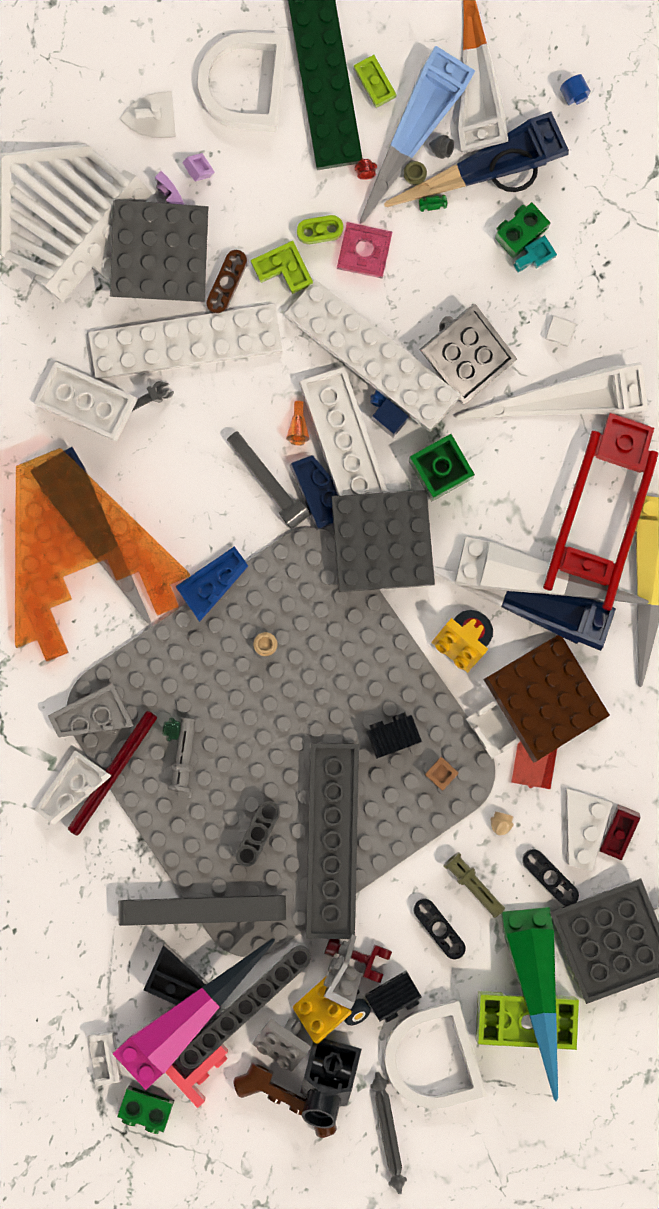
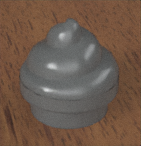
(442, 146)

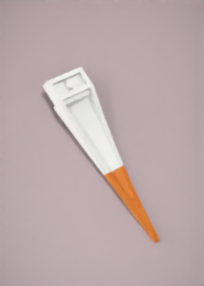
(481, 105)

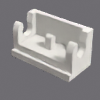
(105, 1064)

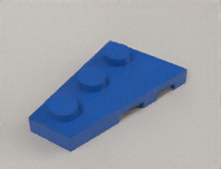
(211, 582)

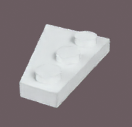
(71, 787)
(586, 826)

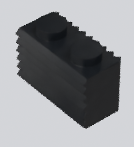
(394, 735)
(393, 996)

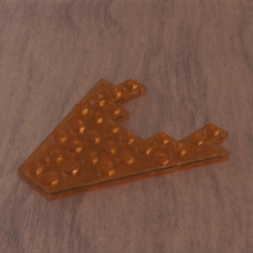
(68, 525)

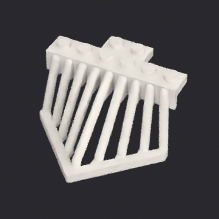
(91, 240)

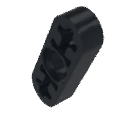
(533, 868)
(455, 939)

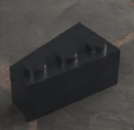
(173, 977)

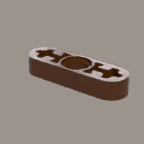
(240, 268)

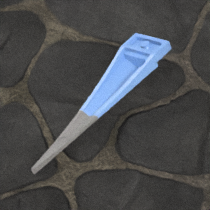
(434, 93)

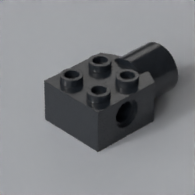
(328, 1081)

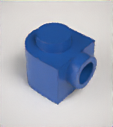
(575, 90)

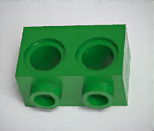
(525, 233)
(147, 1103)

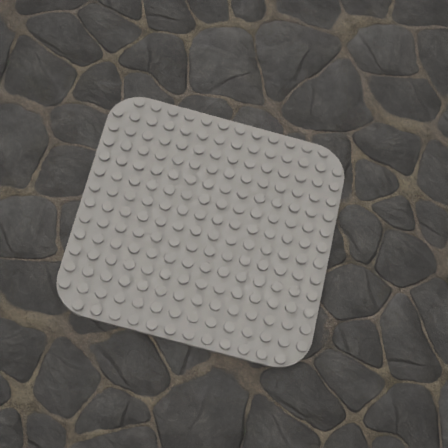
(333, 674)

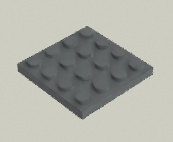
(159, 251)
(382, 541)
(610, 940)

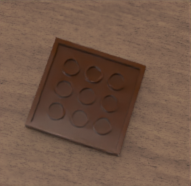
(546, 697)

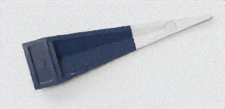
(567, 616)

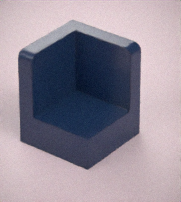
(390, 418)

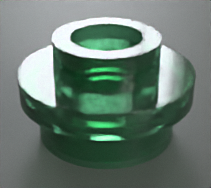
(171, 729)

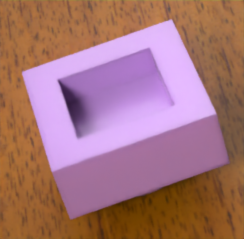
(198, 167)

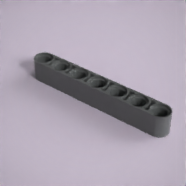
(202, 910)
(240, 1017)

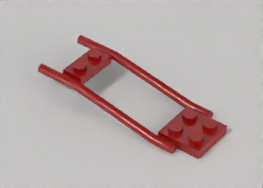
(625, 445)

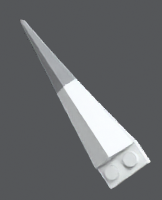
(500, 568)

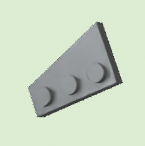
(92, 714)

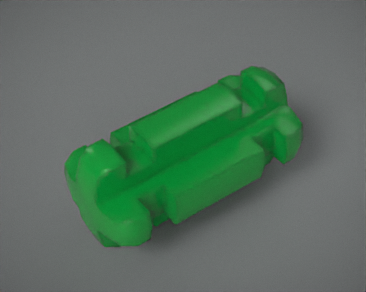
(433, 203)

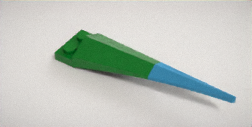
(532, 951)

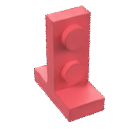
(198, 1075)

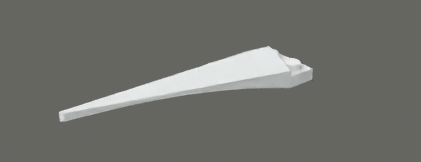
(601, 392)

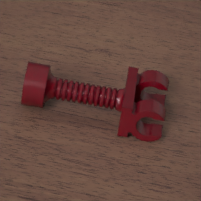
(333, 947)

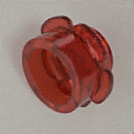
(365, 169)

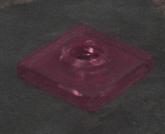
(371, 265)

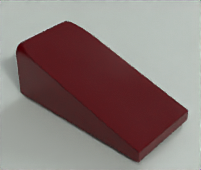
(620, 832)

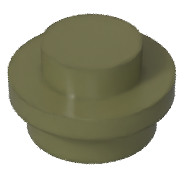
(415, 173)

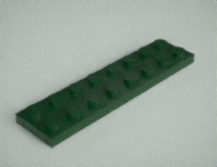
(325, 83)

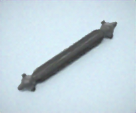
(388, 1133)

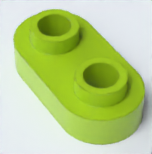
(319, 228)

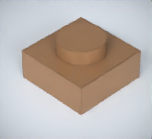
(441, 773)

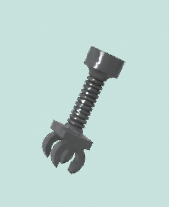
(154, 394)

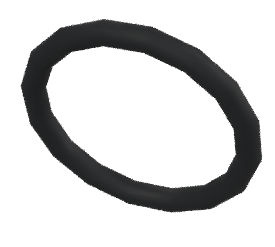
(513, 189)

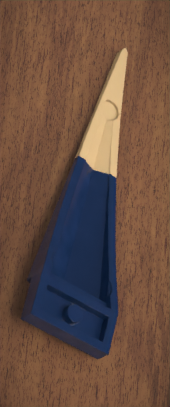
(537, 136)

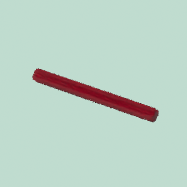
(114, 770)

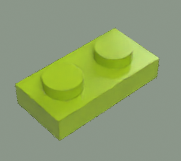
(374, 81)

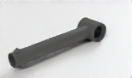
(292, 511)

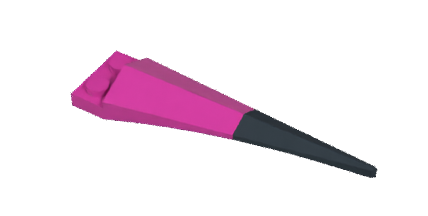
(160, 1043)

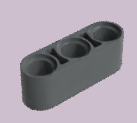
(252, 844)

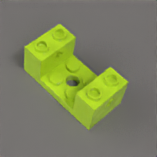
(501, 1016)

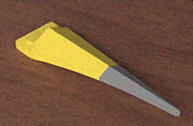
(647, 581)

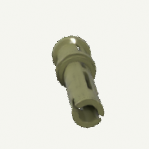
(467, 877)

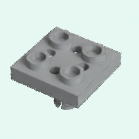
(282, 1043)

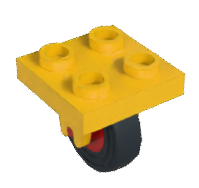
(465, 638)

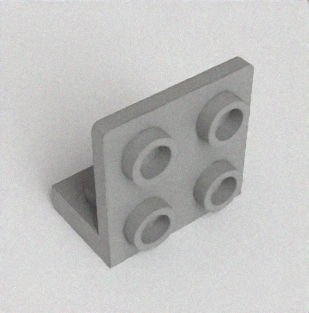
(342, 980)

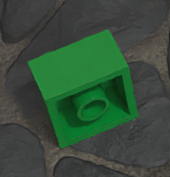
(441, 467)

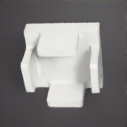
(493, 729)

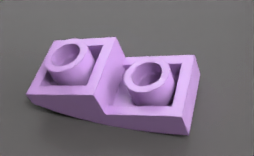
(167, 188)

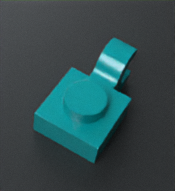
(538, 253)

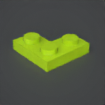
(283, 261)

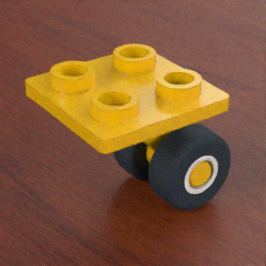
(323, 1015)

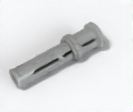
(182, 766)

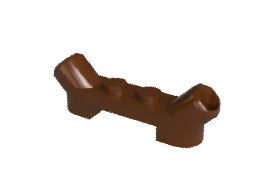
(258, 1080)

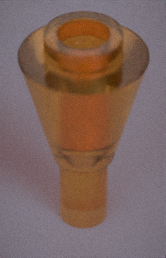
(298, 430)

